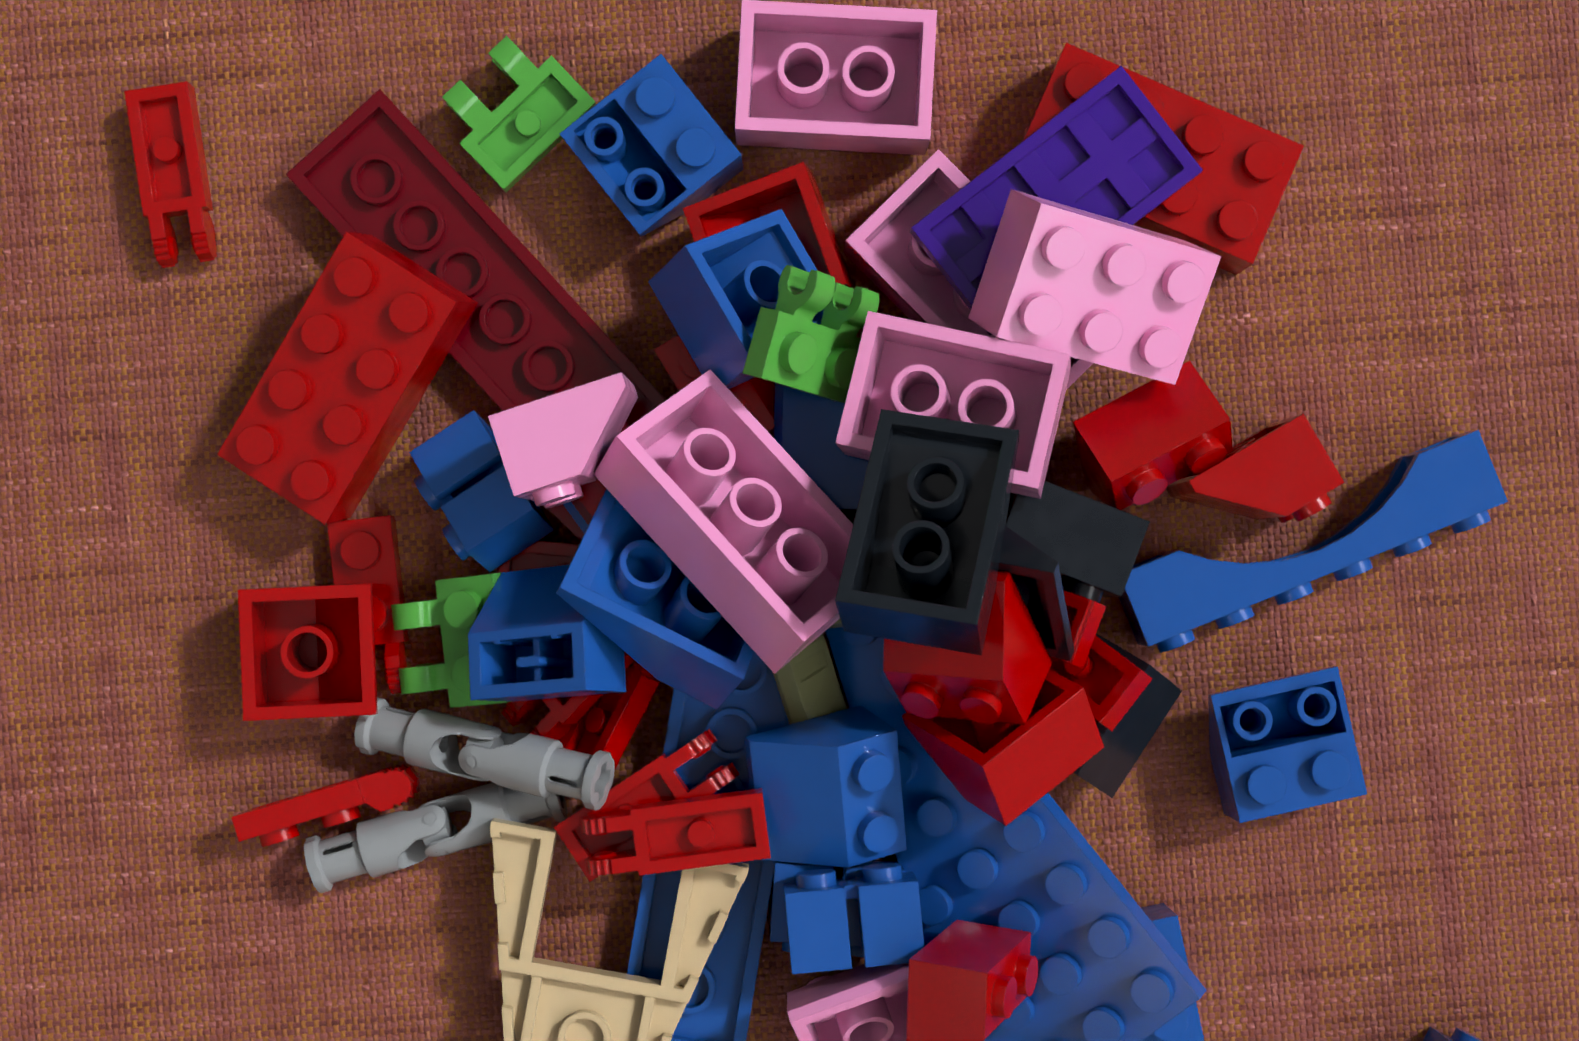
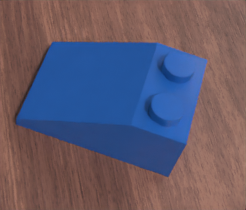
(652, 608)

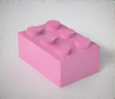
(835, 77)
(1093, 287)
(957, 378)

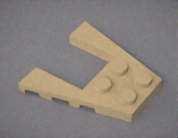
(587, 1003)

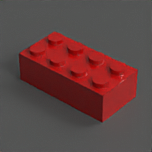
(1242, 163)
(347, 377)

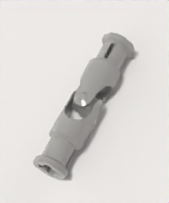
(512, 761)
(409, 837)

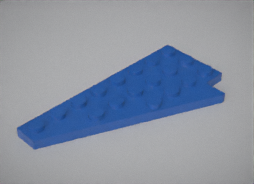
(1097, 952)

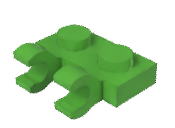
(526, 122)
(807, 354)
(455, 611)

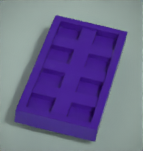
(1096, 155)

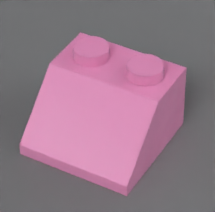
(561, 438)
(852, 1005)

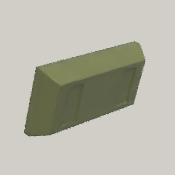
(810, 684)

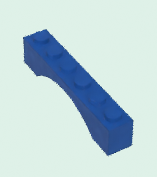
(1424, 493)

